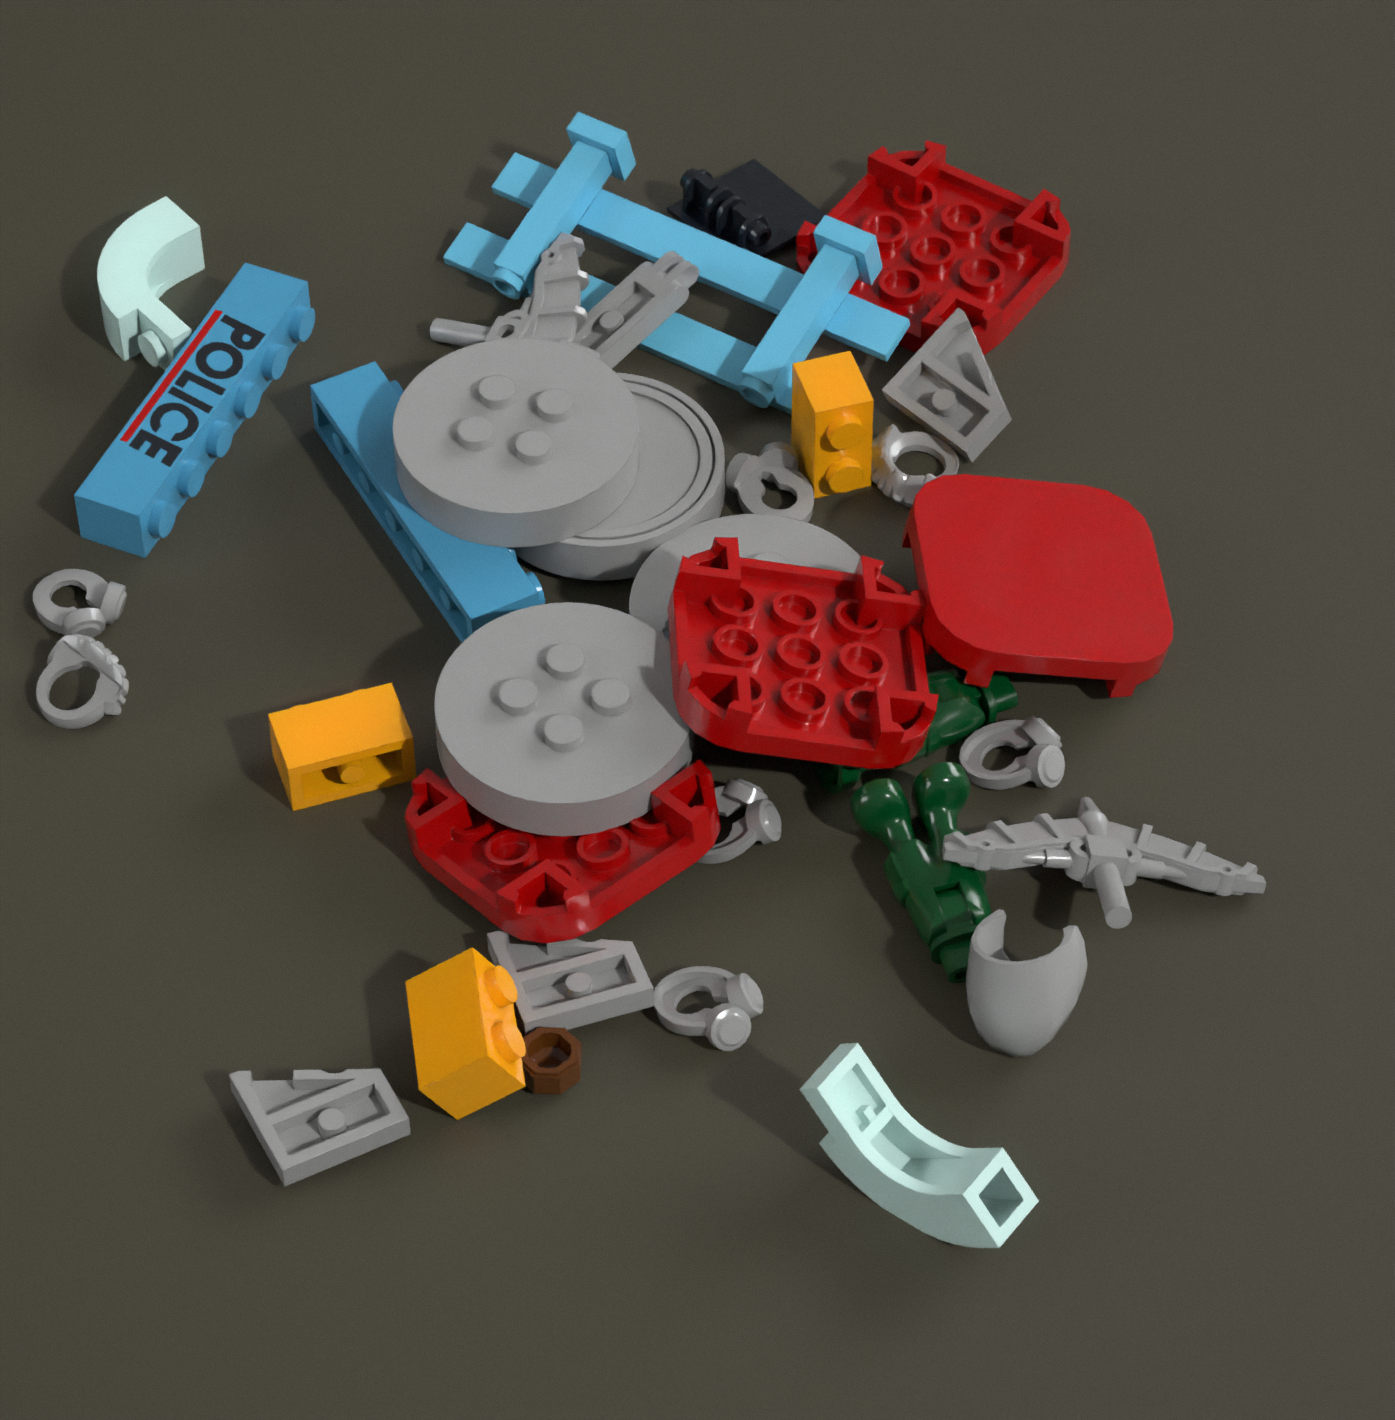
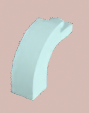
(135, 269)
(932, 1184)

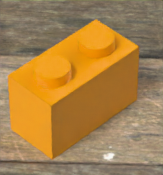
(832, 423)
(342, 746)
(465, 1033)

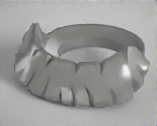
(892, 444)
(71, 654)

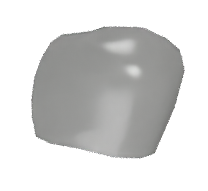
(1022, 1002)

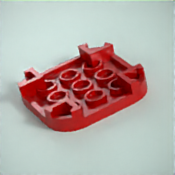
(950, 244)
(1038, 580)
(799, 659)
(559, 884)

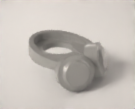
(776, 464)
(105, 599)
(1042, 765)
(759, 823)
(724, 1025)

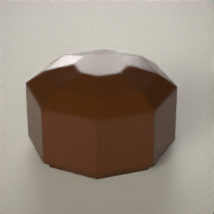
(551, 1060)

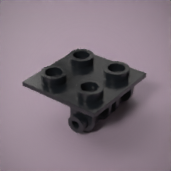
(744, 207)

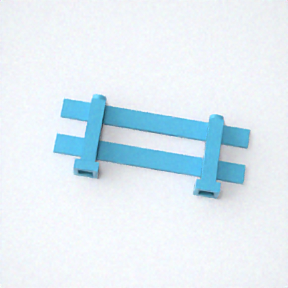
(804, 302)

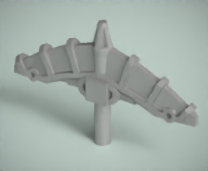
(548, 313)
(1100, 857)

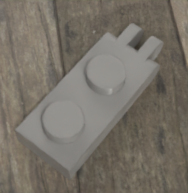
(637, 307)

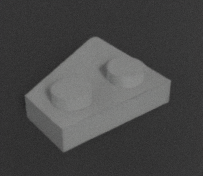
(951, 389)
(572, 980)
(320, 1117)

